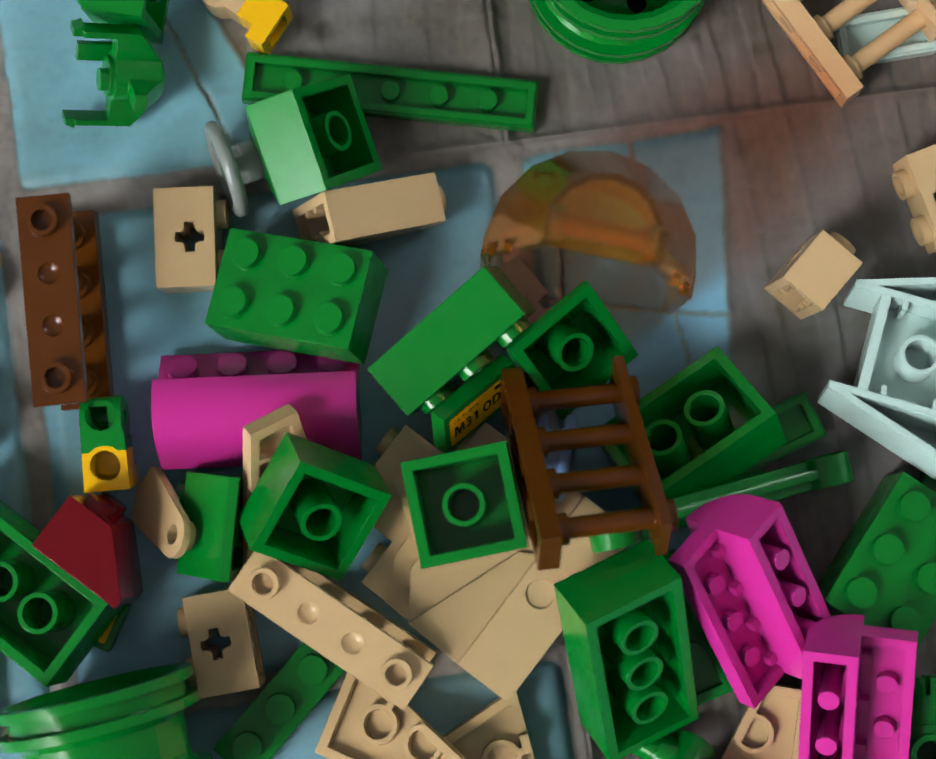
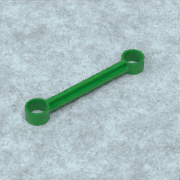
(774, 485)

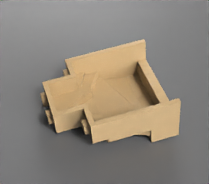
(482, 612)

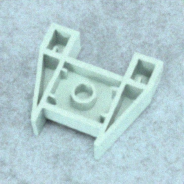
(896, 370)

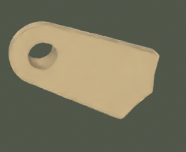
(162, 515)

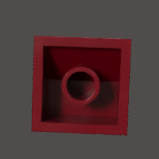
(95, 546)

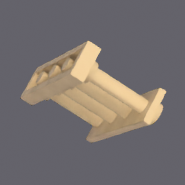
(814, 34)
(337, 626)

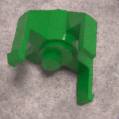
(129, 74)

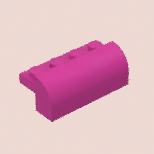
(209, 398)
(749, 590)
(856, 690)

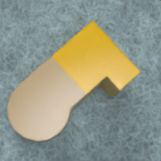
(263, 19)

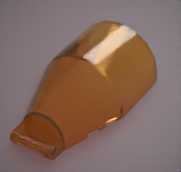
(601, 209)

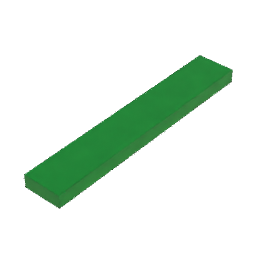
(403, 91)

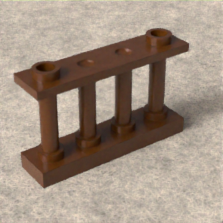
(64, 302)
(542, 486)

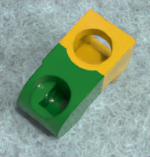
(106, 445)

